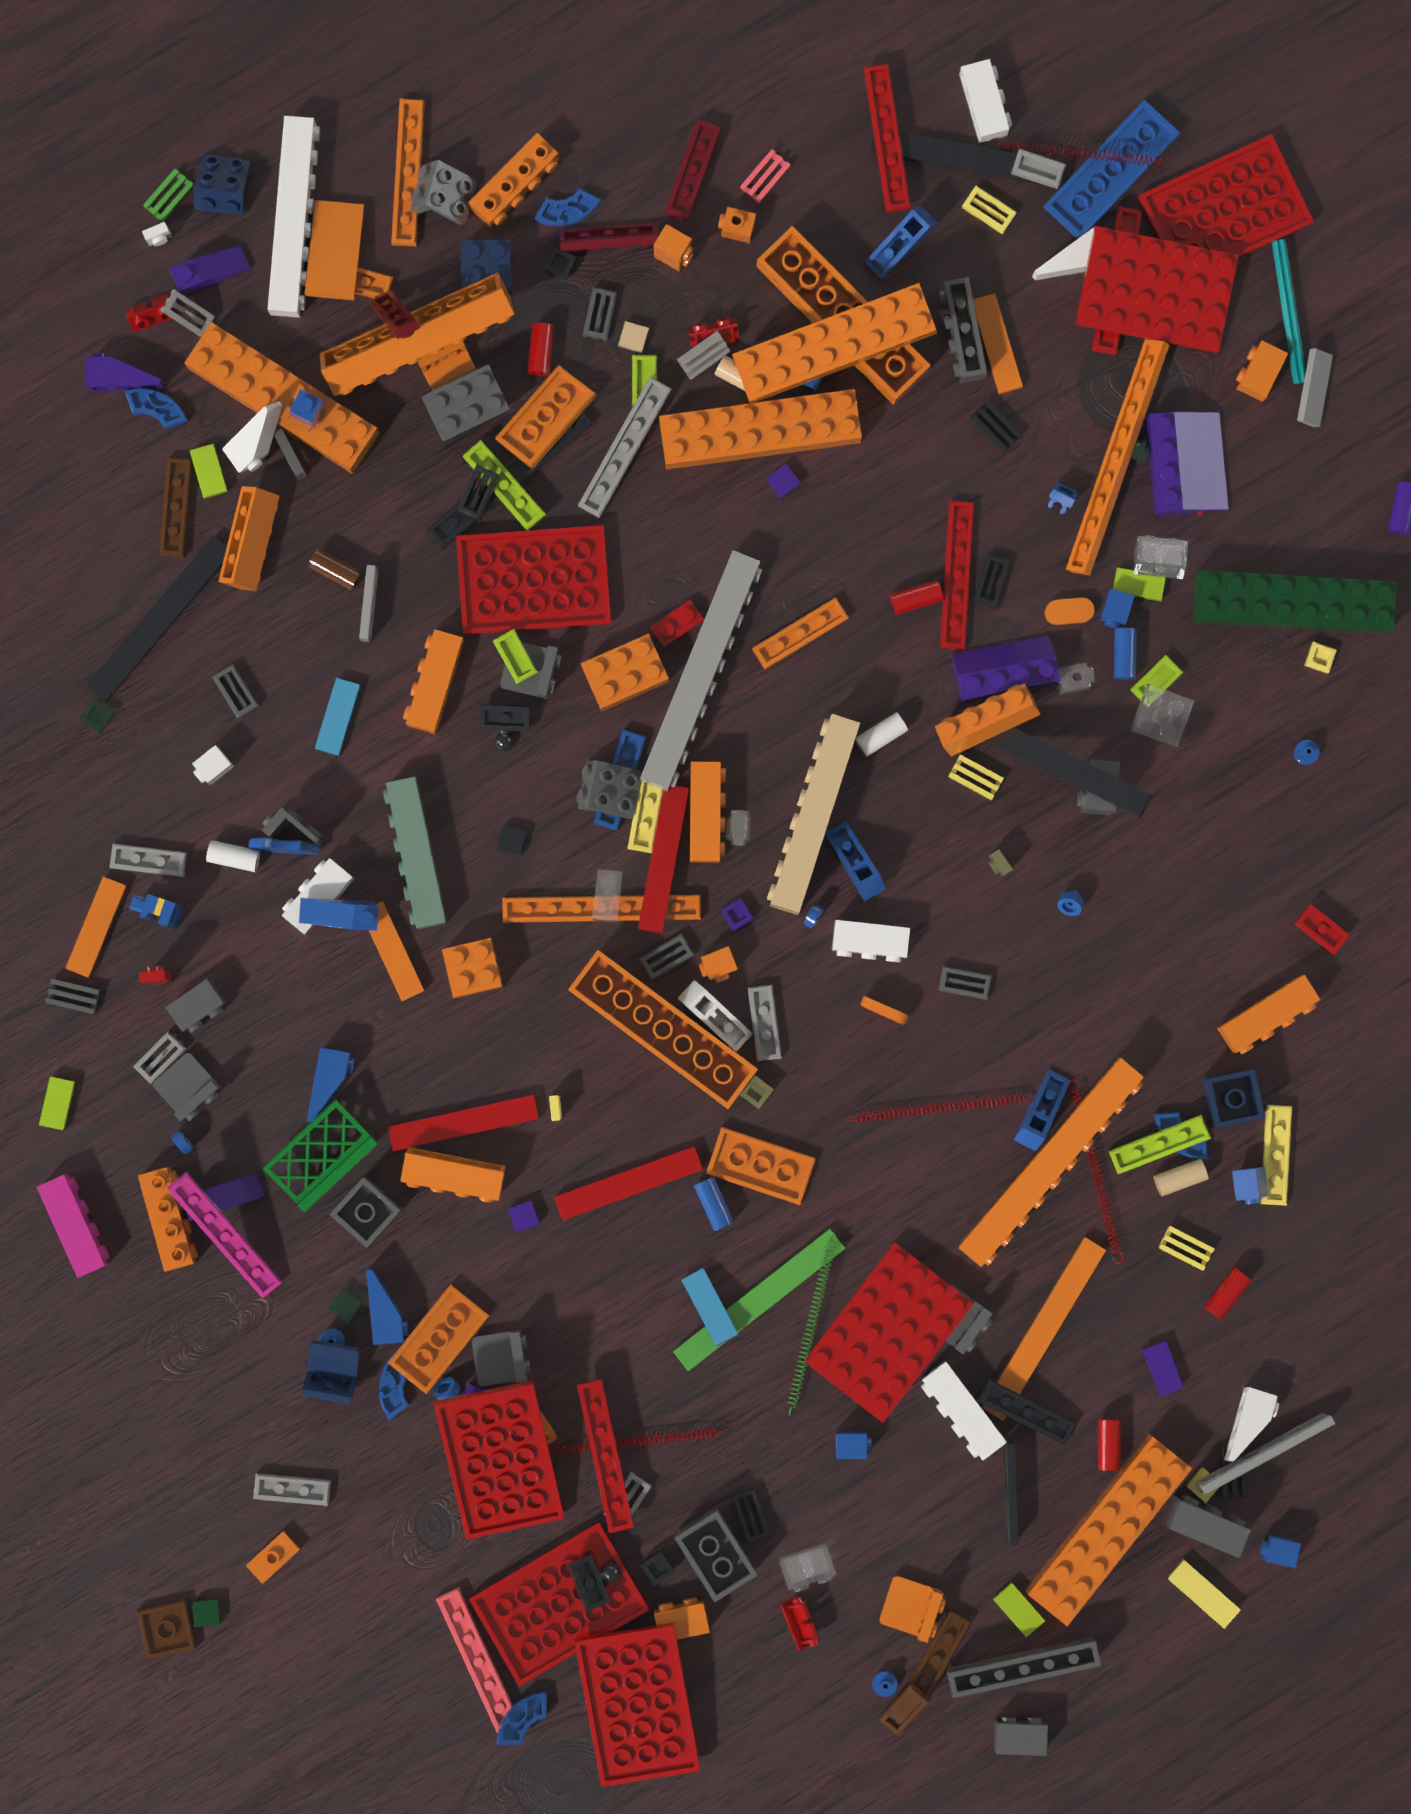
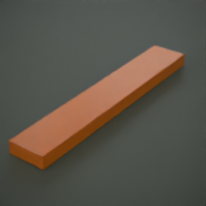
(407, 168)

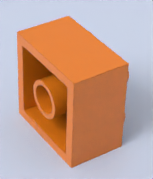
(472, 968)

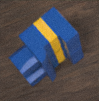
(153, 906)

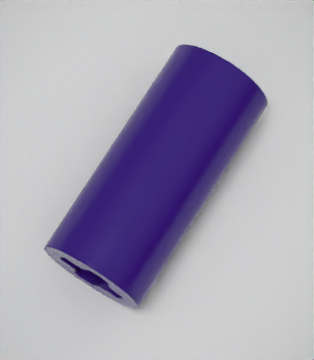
(1401, 512)

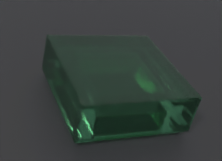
(97, 716)
(345, 1305)

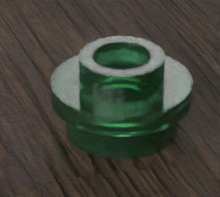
(1140, 451)

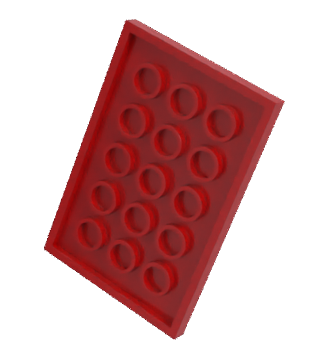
(1230, 202)
(1156, 289)
(533, 580)
(889, 1332)
(499, 1459)
(538, 1610)
(637, 1704)

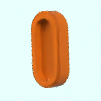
(1069, 611)
(884, 1010)

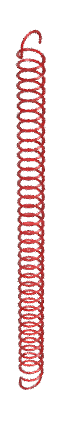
(950, 1108)
(1097, 1183)
(641, 1443)

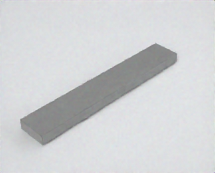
(624, 447)
(1264, 1453)

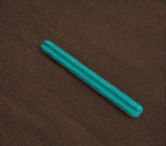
(1289, 311)

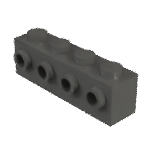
(964, 330)

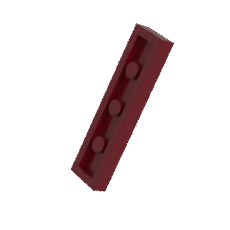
(692, 170)
(608, 236)
(394, 315)

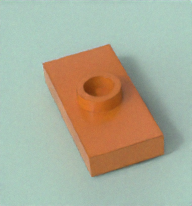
(273, 1557)

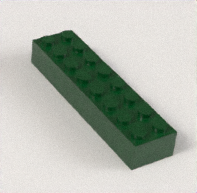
(1293, 602)

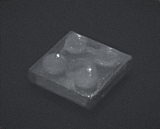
(1162, 715)

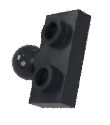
(504, 718)
(590, 1581)

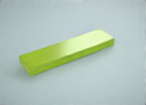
(507, 487)
(1159, 1144)

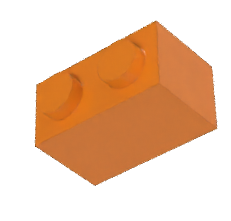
(673, 248)
(1261, 371)
(689, 1617)

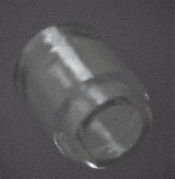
(739, 827)

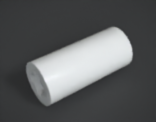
(881, 734)
(233, 856)

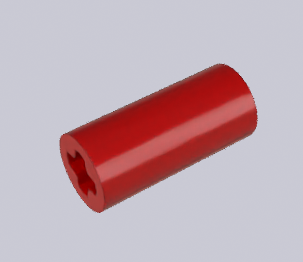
(541, 349)
(916, 597)
(1227, 1293)
(1109, 1444)

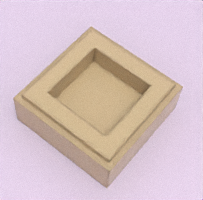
(633, 337)

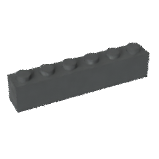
(1023, 1667)

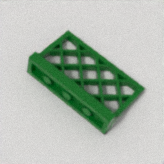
(335, 1170)

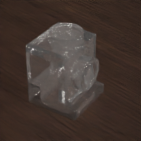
(1069, 685)

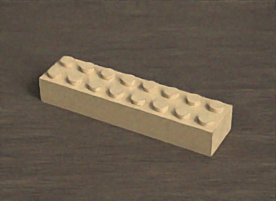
(814, 815)

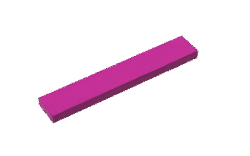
(224, 1234)

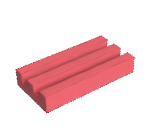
(778, 161)

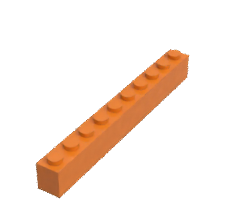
(1050, 1162)

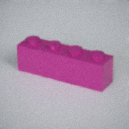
(73, 1226)

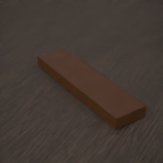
(175, 507)
(939, 1652)

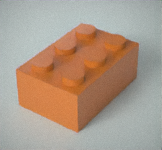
(625, 672)

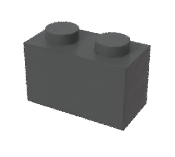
(196, 1006)
(1020, 1736)

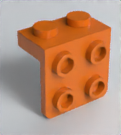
(446, 364)
(912, 1608)

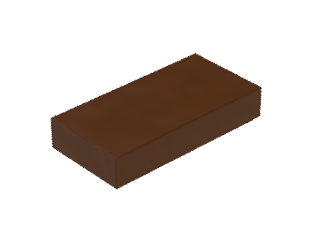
(904, 1708)

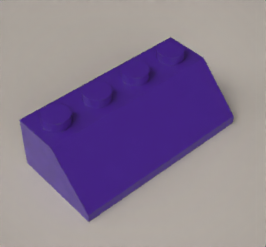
(999, 667)

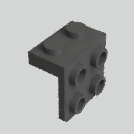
(443, 191)
(542, 683)
(609, 789)
(277, 822)
(187, 1087)
(975, 1320)
(501, 1358)

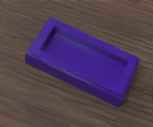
(1162, 1368)

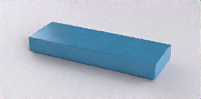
(337, 717)
(710, 1307)

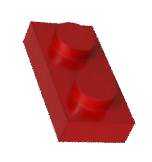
(676, 624)
(1321, 929)
(155, 974)

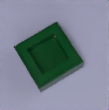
(206, 1612)

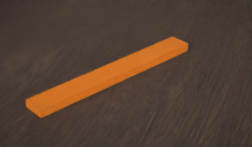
(581, 908)
(1049, 1318)

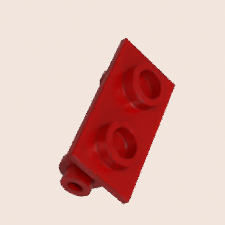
(142, 317)
(723, 326)
(796, 1615)

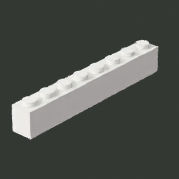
(292, 216)

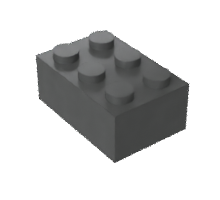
(464, 401)
(1207, 1524)
(715, 1554)

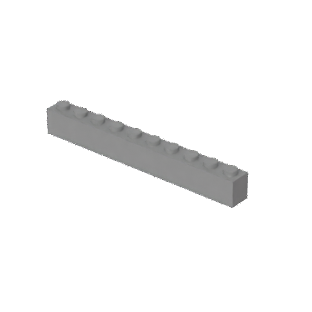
(700, 671)

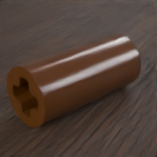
(335, 569)

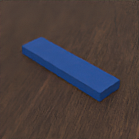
(626, 755)

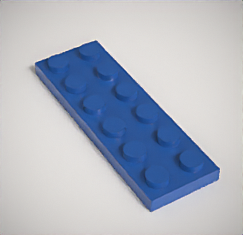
(1101, 183)

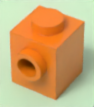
(737, 224)
(718, 965)

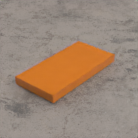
(334, 250)
(545, 417)
(760, 1165)
(438, 1339)

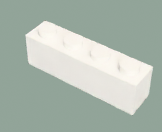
(963, 1410)

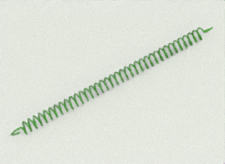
(814, 1316)

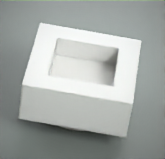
(157, 234)

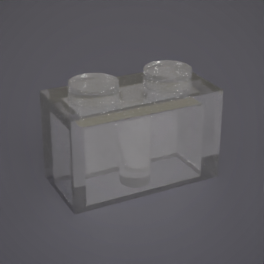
(1160, 557)
(607, 896)
(807, 1567)

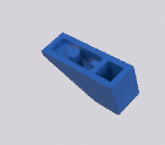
(901, 241)
(855, 861)
(339, 913)
(330, 1074)
(1042, 1110)
(385, 1315)

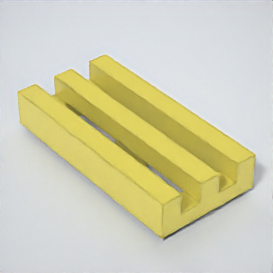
(983, 217)
(994, 787)
(1205, 1257)

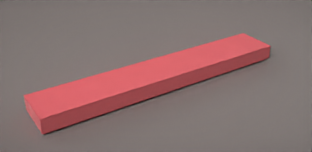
(475, 1655)

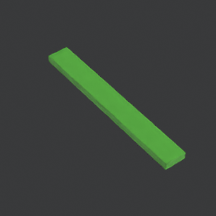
(762, 1296)

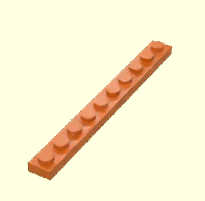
(1117, 457)

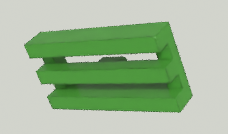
(162, 188)

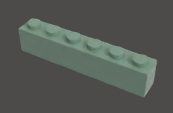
(415, 852)

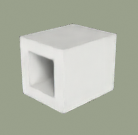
(212, 766)

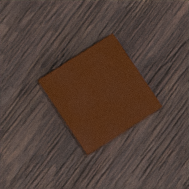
(166, 1629)

